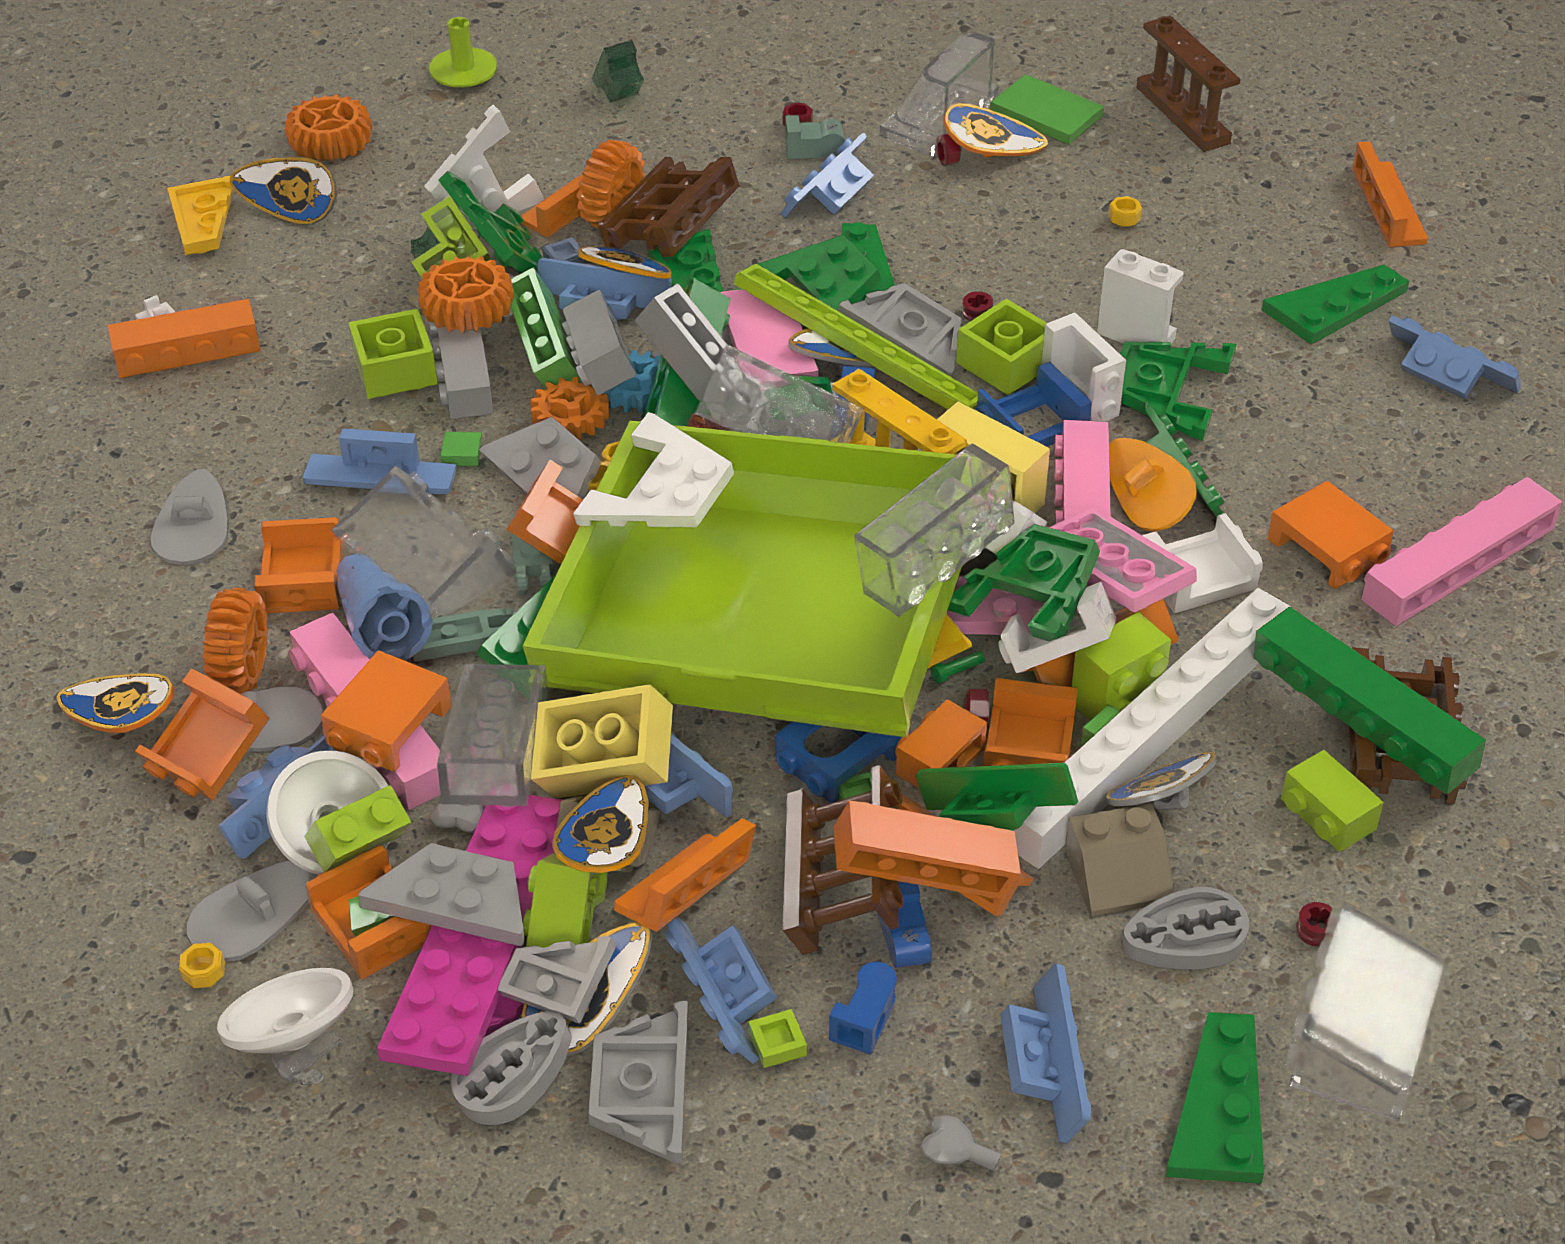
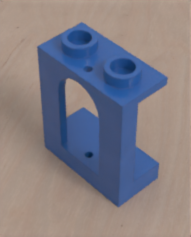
(1051, 389)
(826, 774)

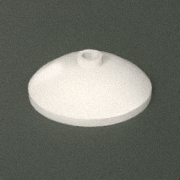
(314, 789)
(286, 1011)

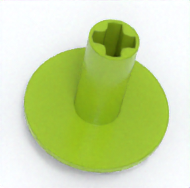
(462, 63)

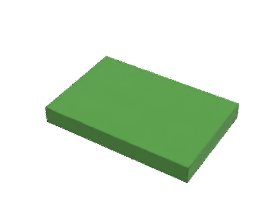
(1047, 108)

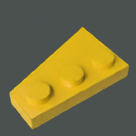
(201, 213)

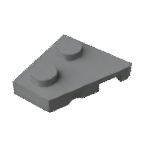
(557, 976)

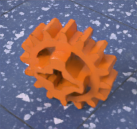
(572, 405)

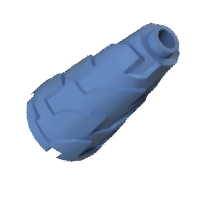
(381, 609)

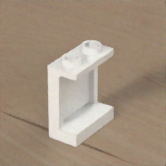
(1137, 299)
(1087, 363)
(1223, 565)
(1088, 628)

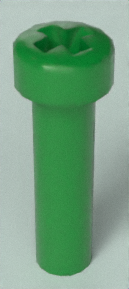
(941, 672)

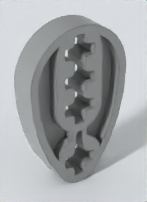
(1187, 909)
(521, 1086)

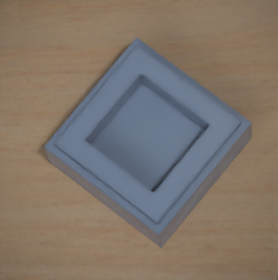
(563, 250)

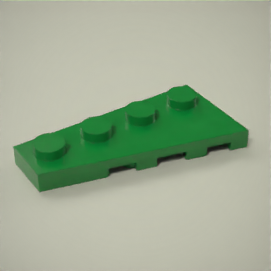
(1333, 304)
(1221, 1111)

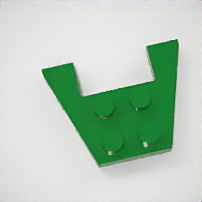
(498, 228)
(828, 271)
(1157, 376)
(1038, 566)

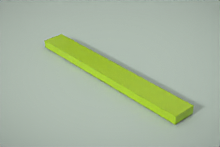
(855, 338)

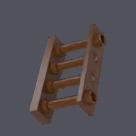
(1172, 99)
(802, 867)

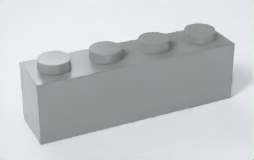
(682, 337)
(597, 343)
(463, 371)

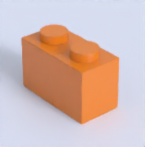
(943, 740)

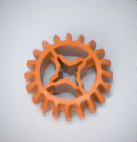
(328, 128)
(608, 179)
(465, 294)
(236, 639)

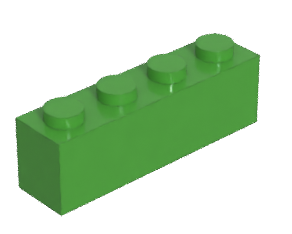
(542, 329)

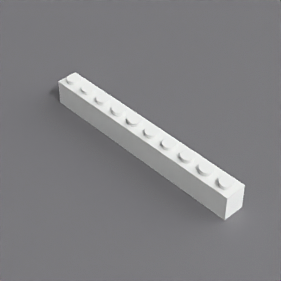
(1152, 722)

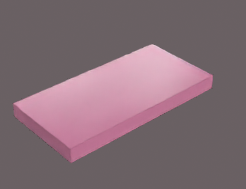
(765, 334)

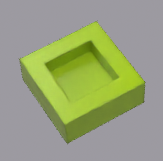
(777, 1038)

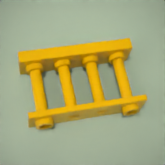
(895, 414)

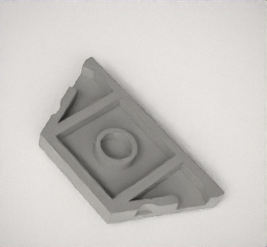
(911, 323)
(527, 452)
(452, 892)
(641, 1082)

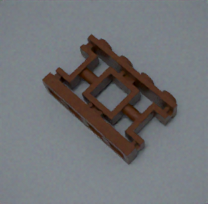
(691, 202)
(1363, 750)

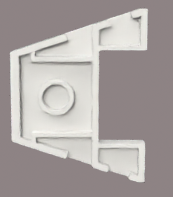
(474, 169)
(673, 490)

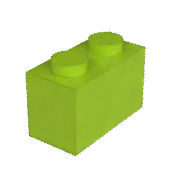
(1331, 800)
(357, 828)

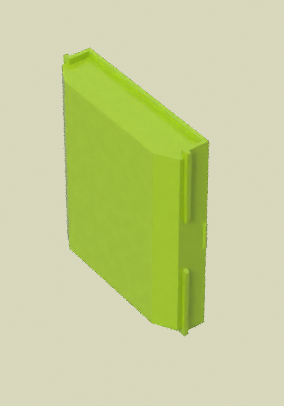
(755, 601)

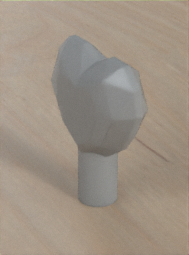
(457, 816)
(954, 1143)

